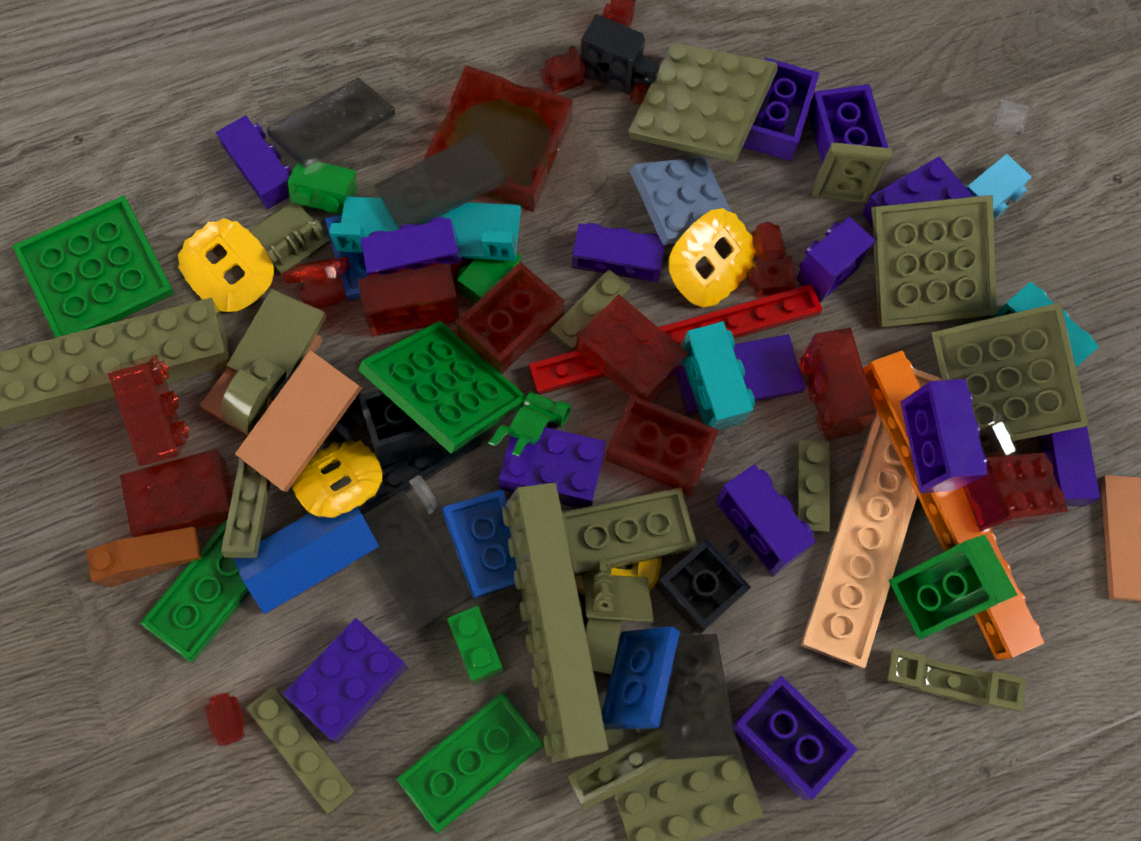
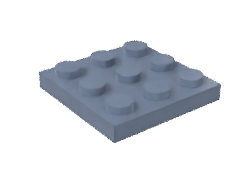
(677, 194)

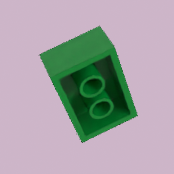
(952, 586)

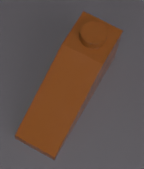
(142, 556)

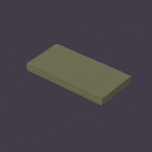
(629, 530)

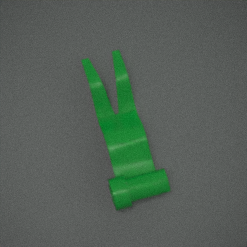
(532, 420)

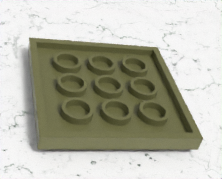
(703, 101)
(934, 260)
(1016, 371)
(685, 798)

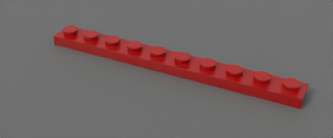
(741, 319)

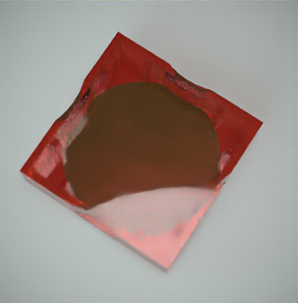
(517, 124)

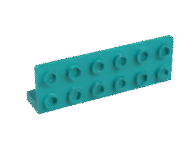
(481, 228)

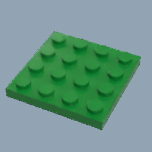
(93, 269)
(443, 385)

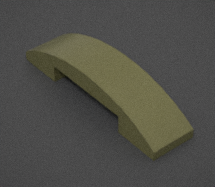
(956, 682)

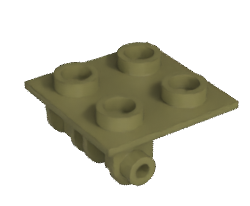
(289, 236)
(616, 596)

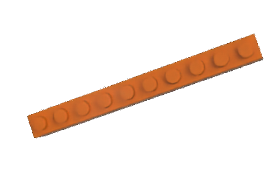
(1005, 626)

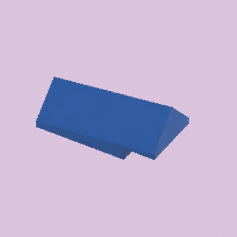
(304, 556)

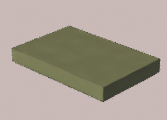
(851, 172)
(278, 333)

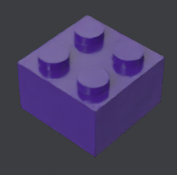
(835, 257)

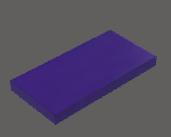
(768, 367)

